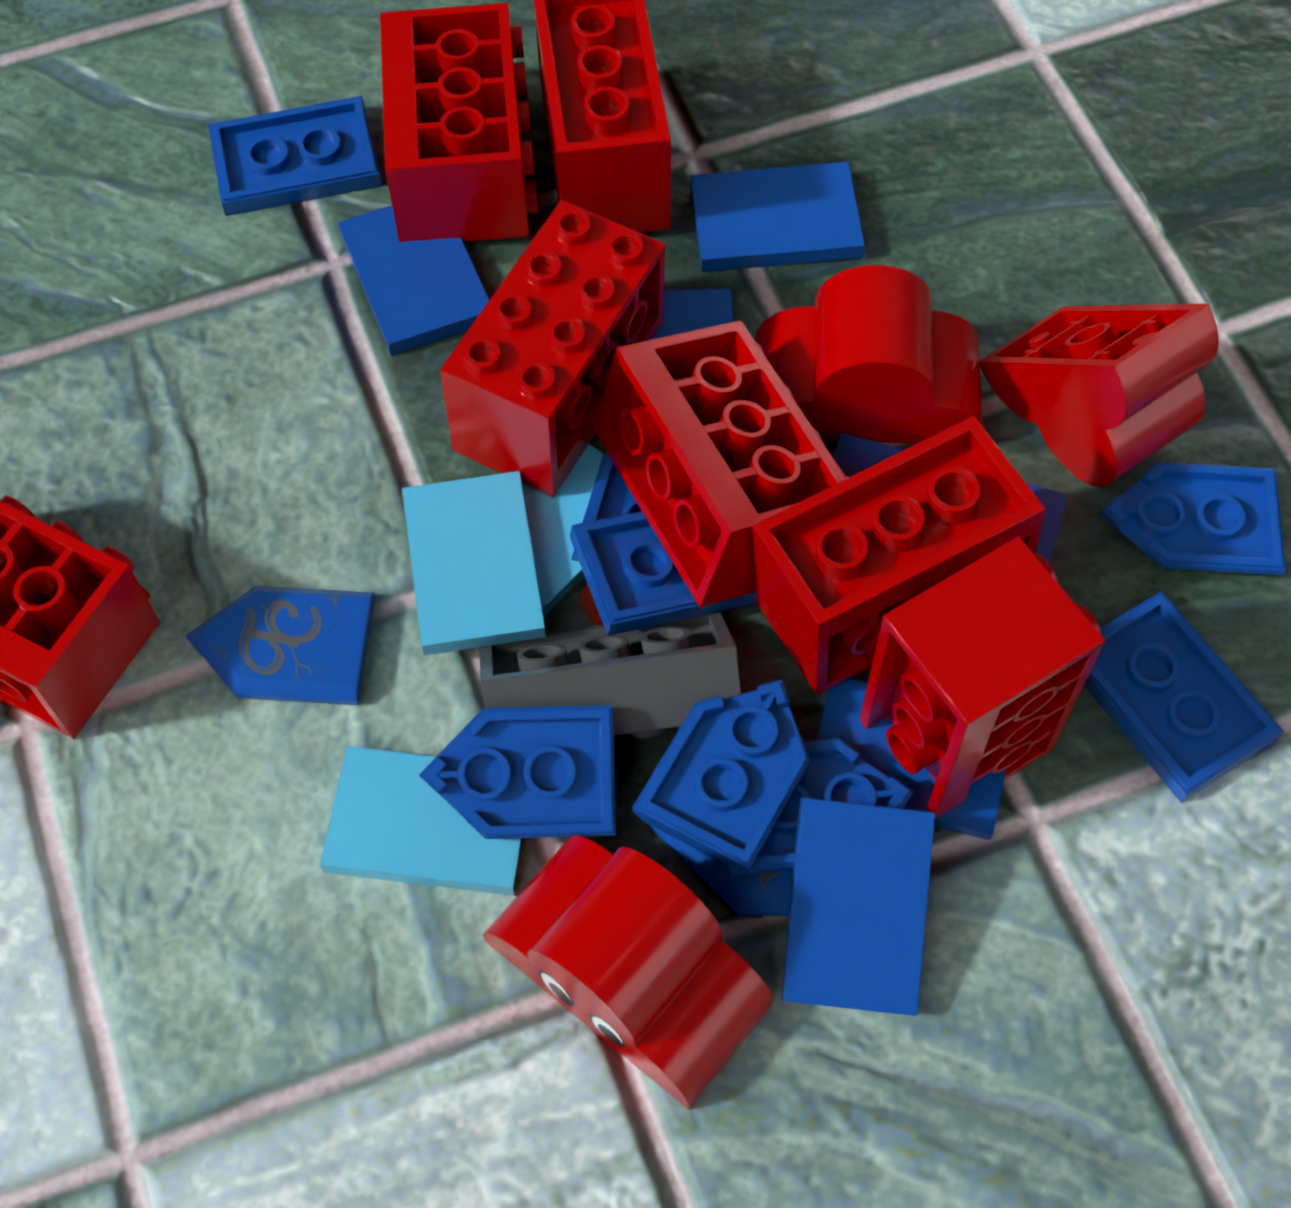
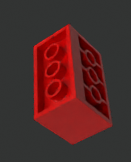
(605, 110)
(456, 123)
(542, 348)
(709, 449)
(880, 540)
(65, 619)
(980, 671)

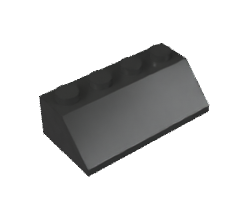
(644, 673)

